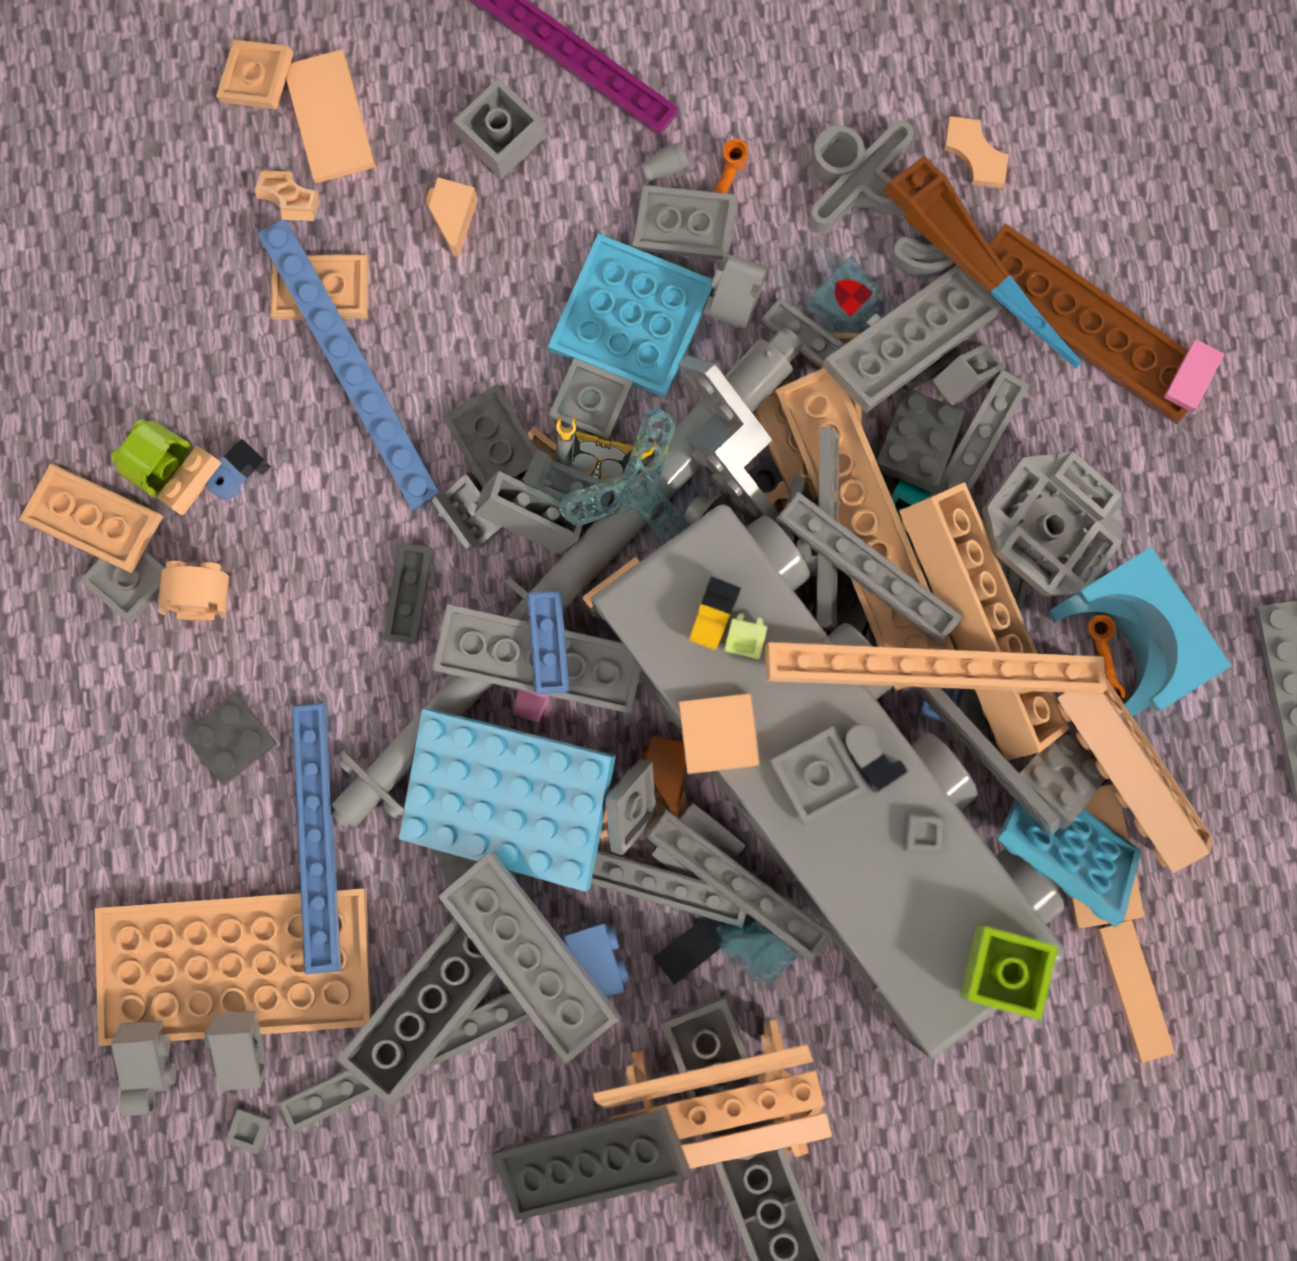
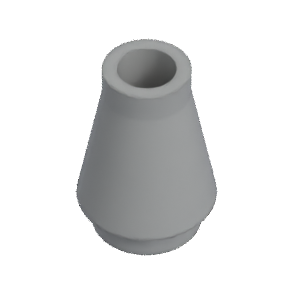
(666, 162)

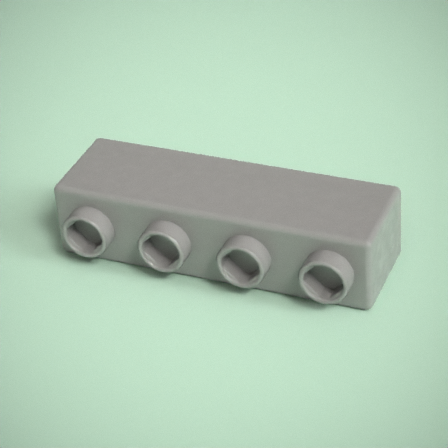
(891, 911)

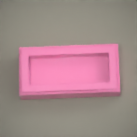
(1194, 375)

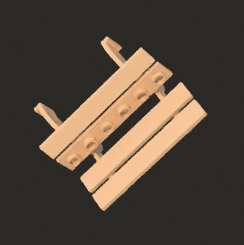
(734, 1106)

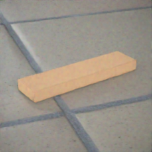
(1135, 991)

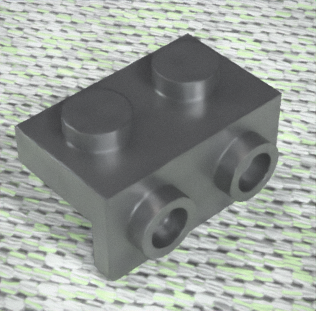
(458, 510)

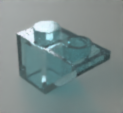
(759, 948)

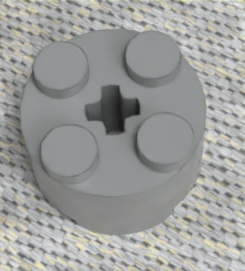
(735, 290)

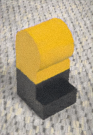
(714, 613)

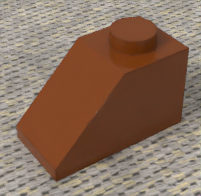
(668, 770)

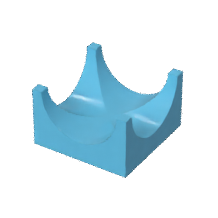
(1165, 632)

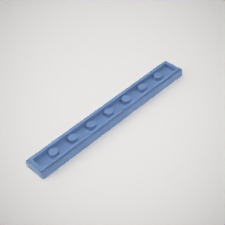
(316, 839)

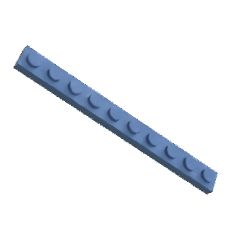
(349, 364)

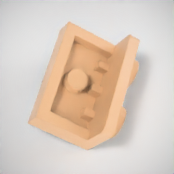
(189, 480)

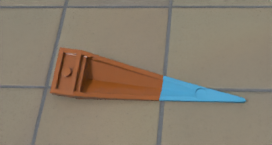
(942, 218)

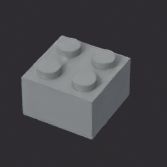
(499, 128)

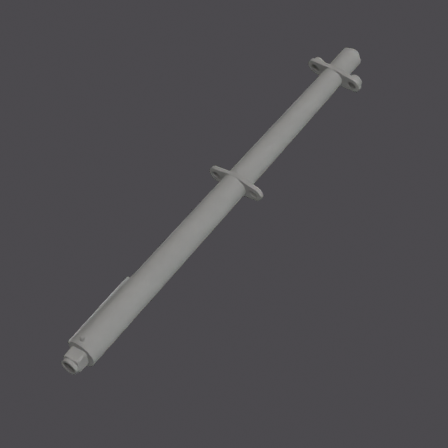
(754, 380)

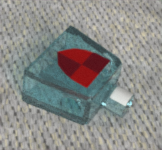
(847, 298)

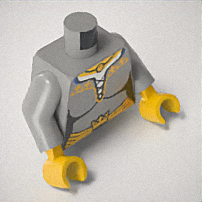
(594, 455)

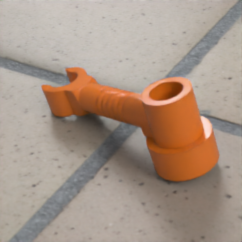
(732, 148)
(1103, 647)

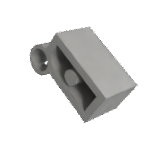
(142, 1065)

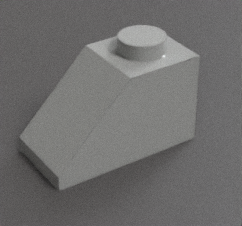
(967, 374)

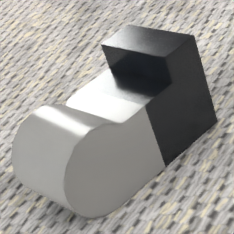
(870, 760)

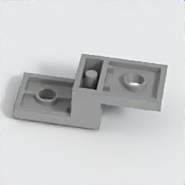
(727, 438)

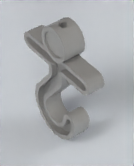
(860, 181)

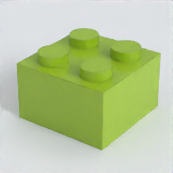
(1008, 972)

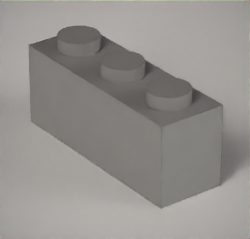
(527, 513)

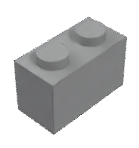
(236, 1050)

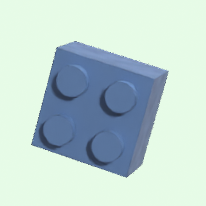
(596, 953)

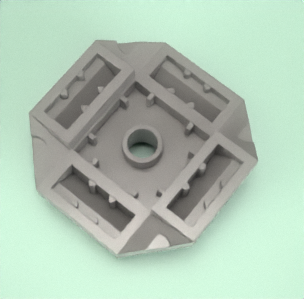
(1076, 505)

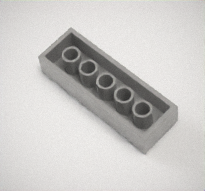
(420, 1015)

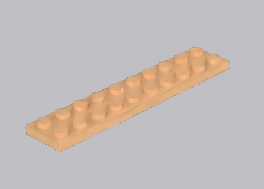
(863, 496)

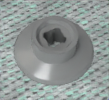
(702, 505)

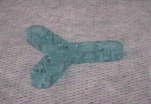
(623, 486)

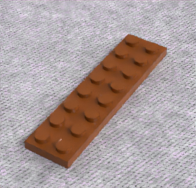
(1094, 322)

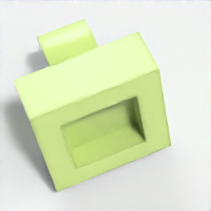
(746, 637)

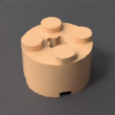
(193, 591)

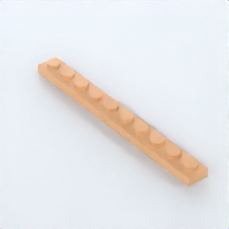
(934, 668)

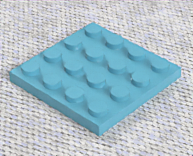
(631, 315)
(1083, 859)

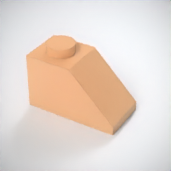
(452, 211)

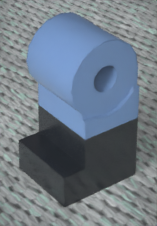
(235, 469)

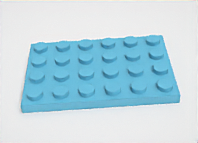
(509, 795)

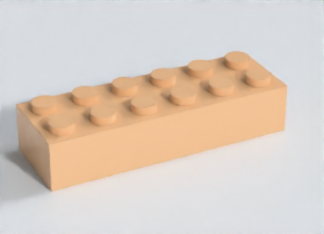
(1138, 775)

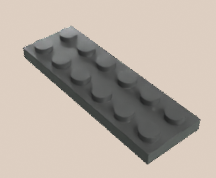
(592, 1163)

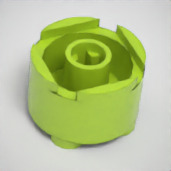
(150, 456)

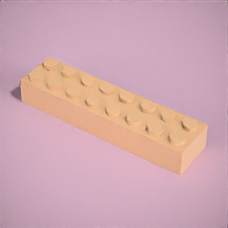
(971, 581)

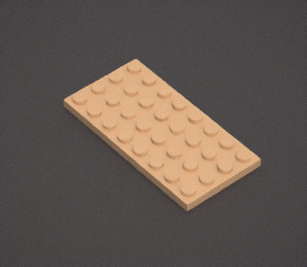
(226, 957)

